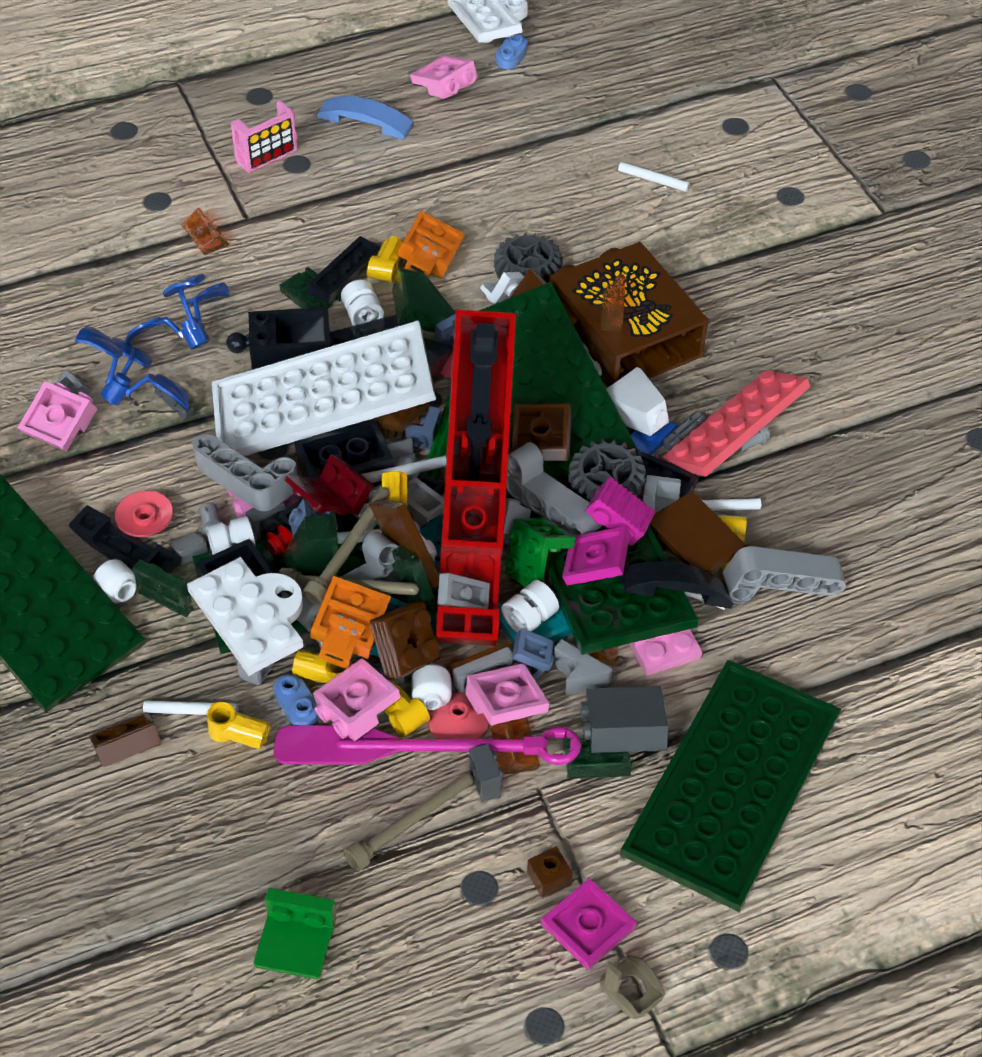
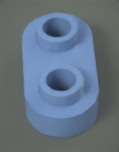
(511, 51)
(294, 699)

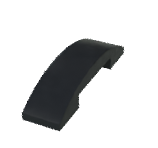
(113, 543)
(647, 576)

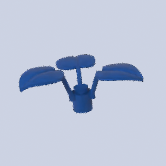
(193, 329)
(119, 385)

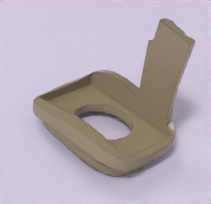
(626, 967)

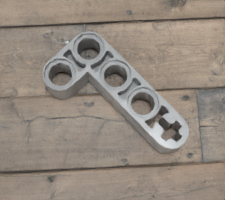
(255, 485)
(545, 494)
(378, 567)
(781, 570)

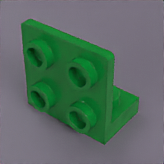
(530, 546)
(295, 933)

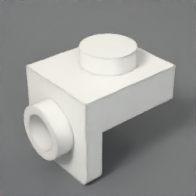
(504, 288)

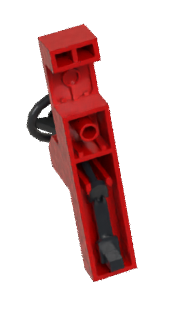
(476, 469)

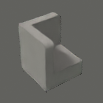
(661, 491)

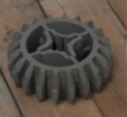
(528, 253)
(610, 461)

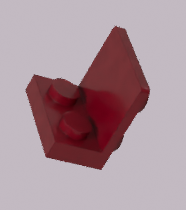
(337, 490)

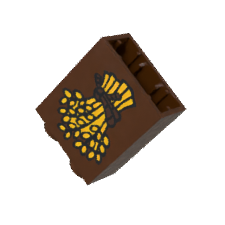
(659, 319)

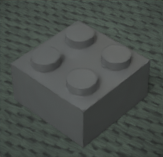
(264, 521)
(485, 772)

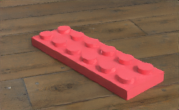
(736, 422)

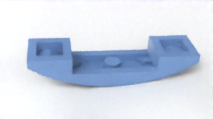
(369, 111)

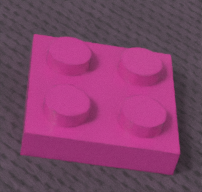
(597, 556)
(588, 923)

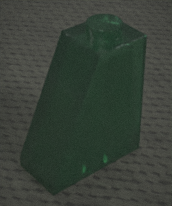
(419, 300)
(312, 545)

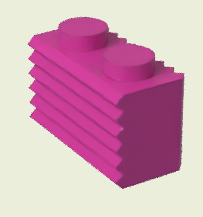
(617, 507)

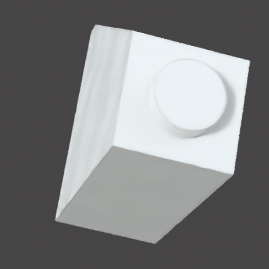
(639, 402)

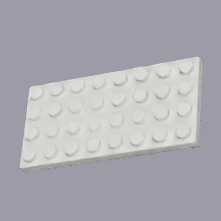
(323, 390)

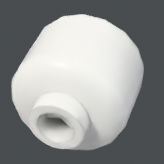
(116, 580)
(432, 686)

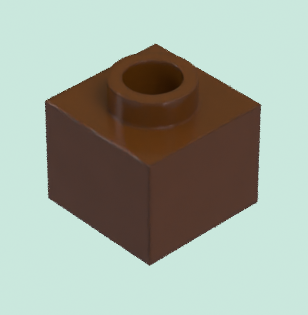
(549, 880)

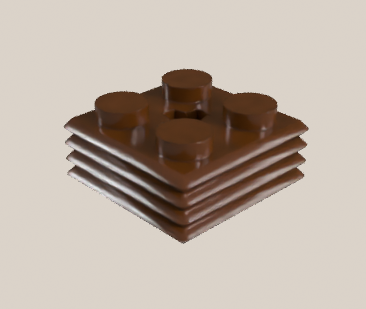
(548, 417)
(405, 640)

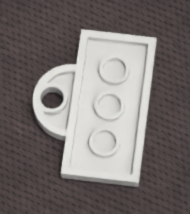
(490, 18)
(250, 613)

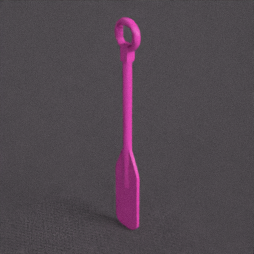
(324, 746)

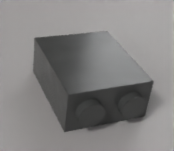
(624, 719)

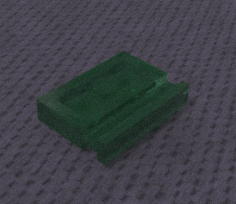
(296, 287)
(412, 571)
(163, 588)
(596, 764)

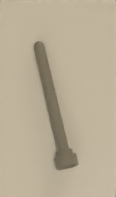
(380, 586)
(316, 589)
(359, 854)

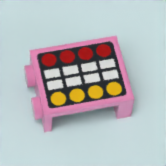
(266, 141)

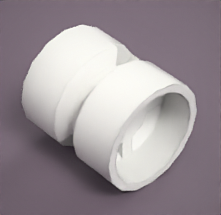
(361, 302)
(224, 536)
(530, 607)

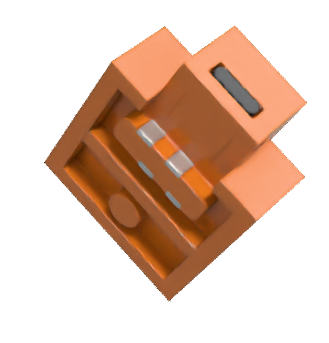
(430, 245)
(345, 621)

